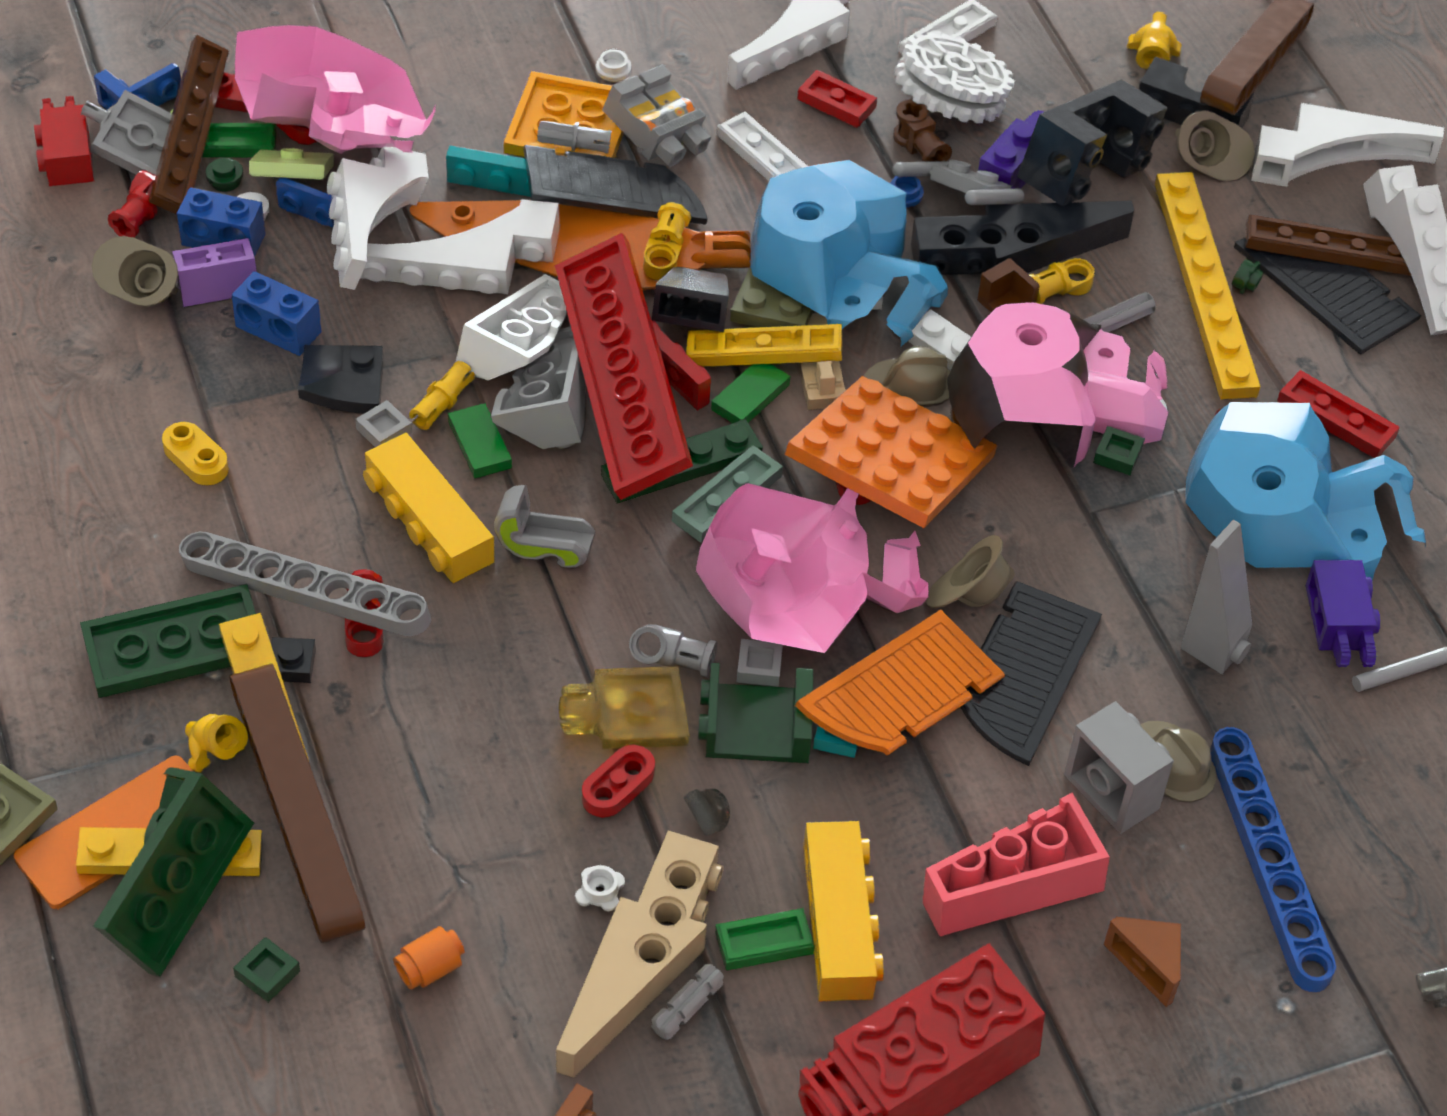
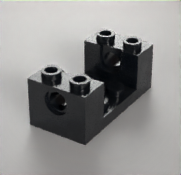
(1091, 131)

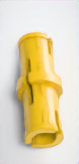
(441, 395)

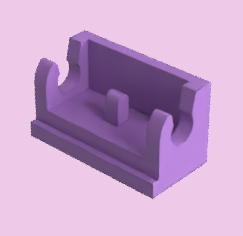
(213, 270)

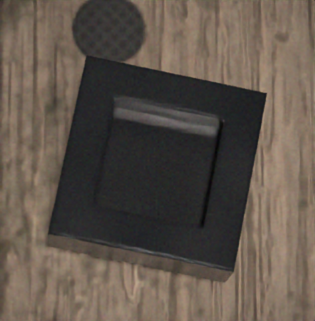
(294, 658)

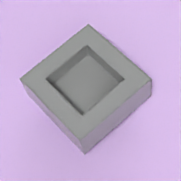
(383, 424)
(759, 662)

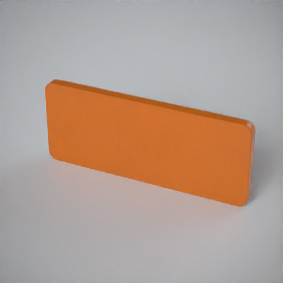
(52, 856)

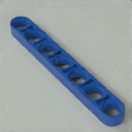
(1272, 874)

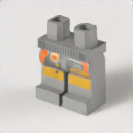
(657, 116)

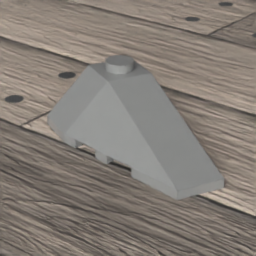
(546, 398)
(1221, 608)

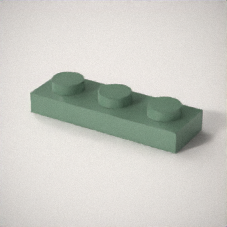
(701, 507)

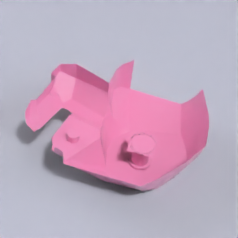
(328, 85)
(800, 567)

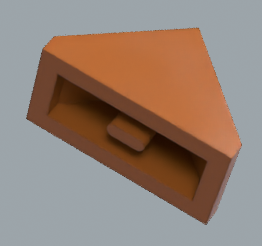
(1149, 952)

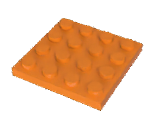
(891, 451)

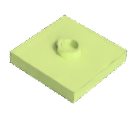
(291, 164)

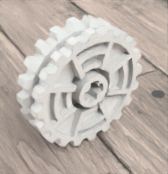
(954, 77)

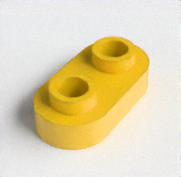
(188, 447)

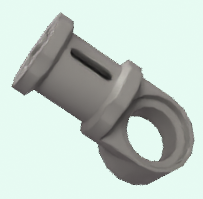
(675, 649)

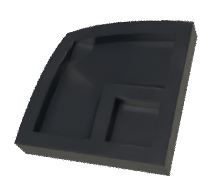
(342, 377)

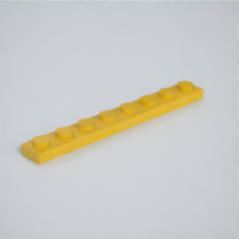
(1207, 286)

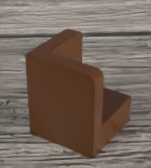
(1006, 285)

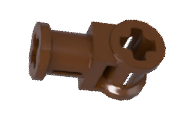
(917, 132)

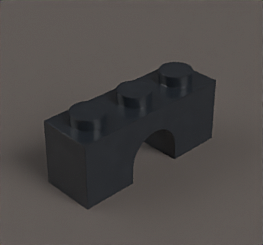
(1166, 84)

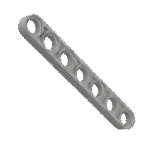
(314, 595)

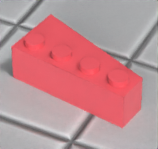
(1018, 871)

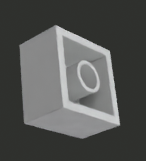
(1118, 767)

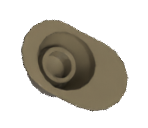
(1215, 146)
(135, 271)
(915, 374)
(974, 579)
(1192, 769)

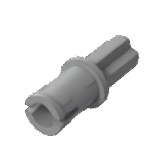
(574, 136)

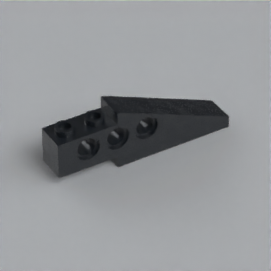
(1025, 233)

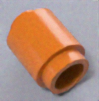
(429, 958)

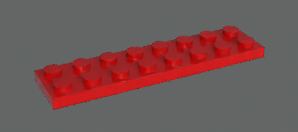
(623, 367)

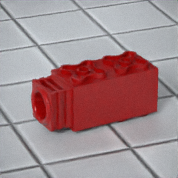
(930, 1045)

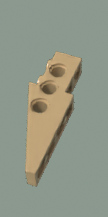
(619, 978)

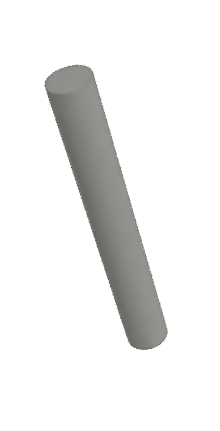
(1400, 669)

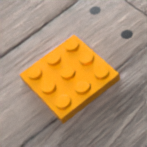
(560, 101)

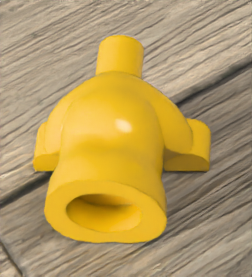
(1154, 41)
(215, 734)

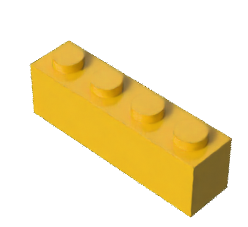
(429, 508)
(840, 911)

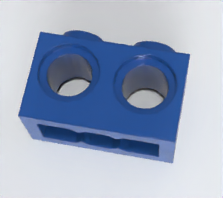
(219, 218)
(276, 313)

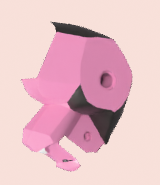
(1055, 370)

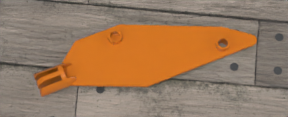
(588, 227)

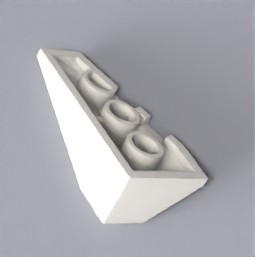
(513, 330)

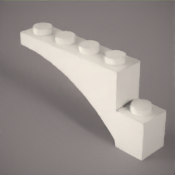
(799, 33)
(1337, 137)
(365, 197)
(1419, 229)
(473, 259)

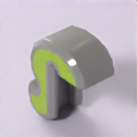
(540, 534)

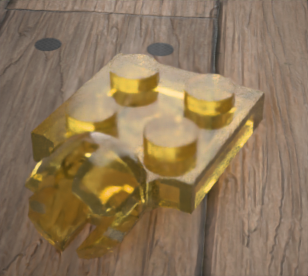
(627, 707)

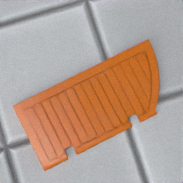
(902, 686)

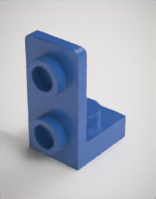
(155, 88)
(304, 201)

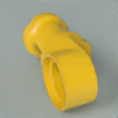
(657, 244)
(1057, 279)

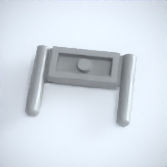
(979, 186)

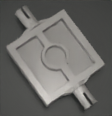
(130, 132)

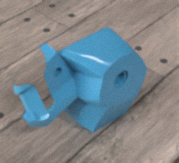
(837, 242)
(1276, 479)

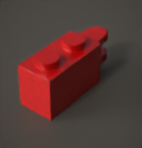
(65, 143)

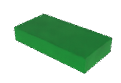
(239, 139)
(750, 393)
(479, 440)
(764, 939)

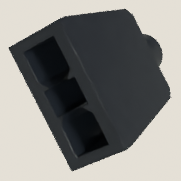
(692, 299)

